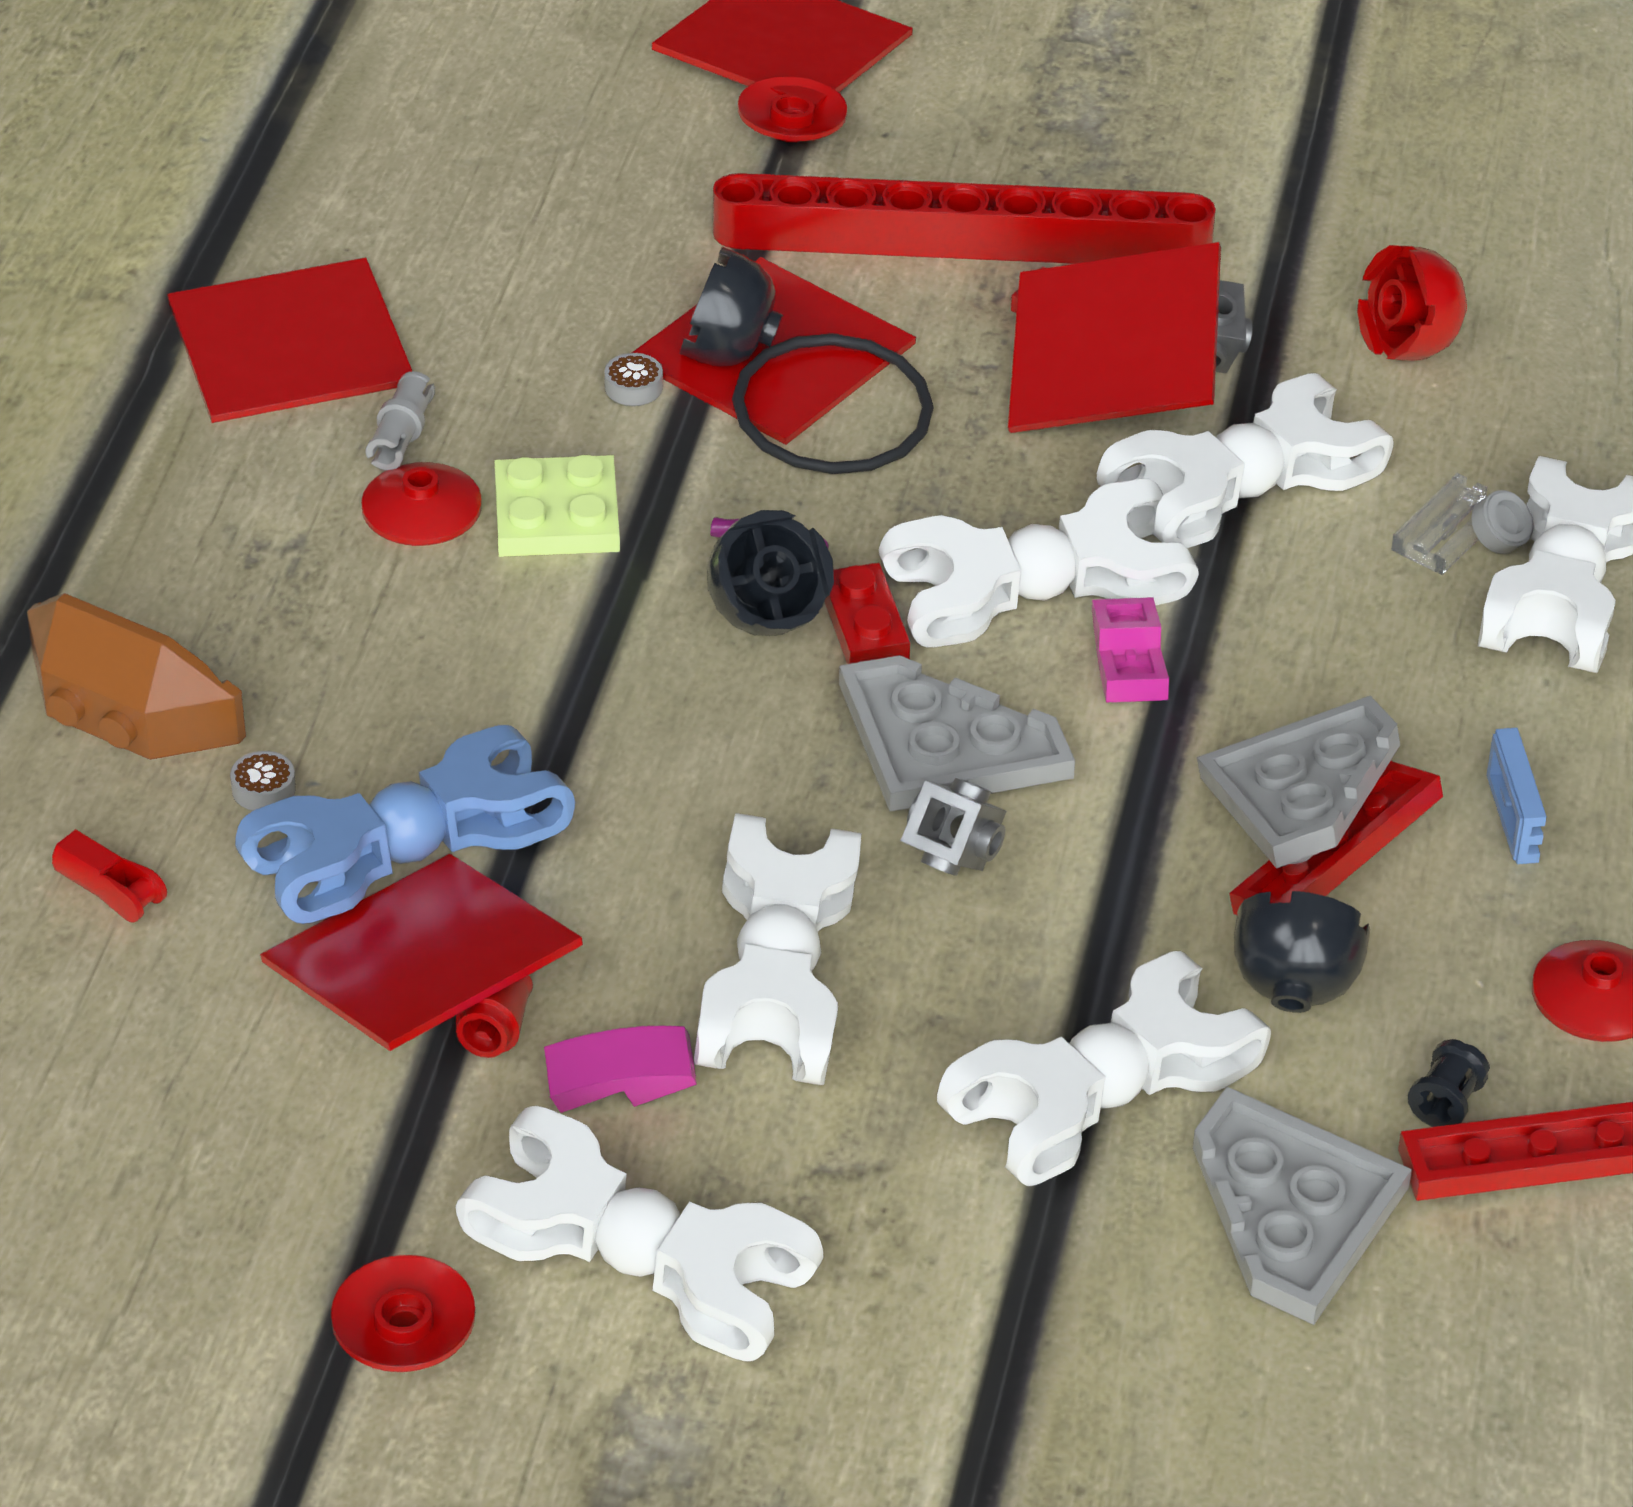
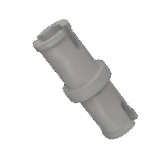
(400, 421)

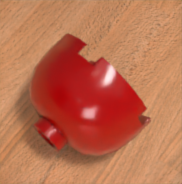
(1411, 304)

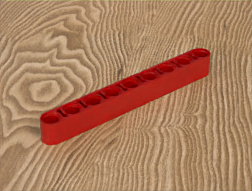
(953, 219)

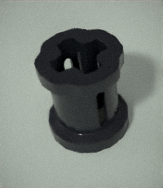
(1448, 1083)

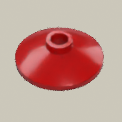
(791, 115)
(421, 503)
(1587, 989)
(397, 1293)

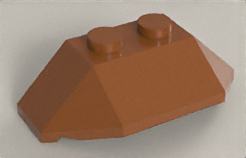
(129, 682)

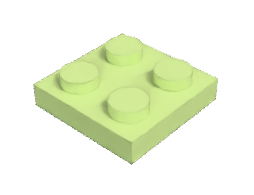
(556, 505)

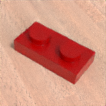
(866, 615)

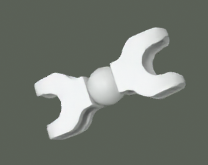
(1283, 446)
(985, 572)
(1561, 584)
(773, 986)
(1061, 1086)
(694, 1256)

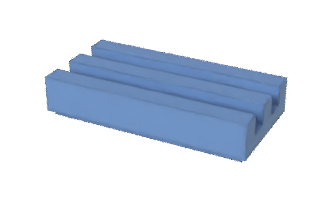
(1516, 795)

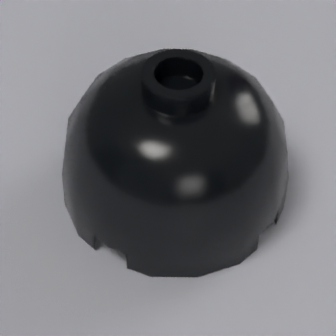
(733, 312)
(769, 573)
(1299, 949)

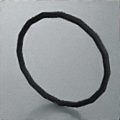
(821, 465)

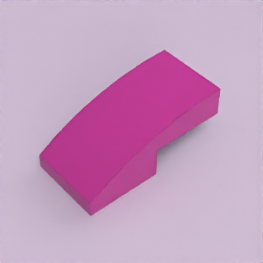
(1129, 650)
(635, 1060)

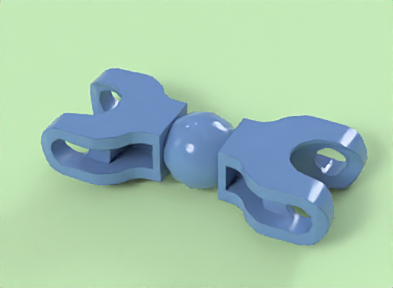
(353, 842)

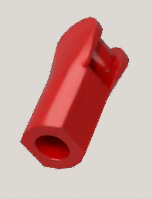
(107, 875)

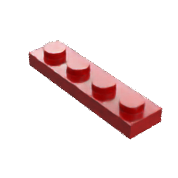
(1390, 808)
(1519, 1151)

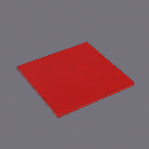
(783, 38)
(1115, 338)
(289, 339)
(798, 385)
(421, 951)

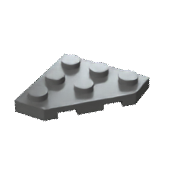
(944, 731)
(1303, 780)
(1293, 1200)

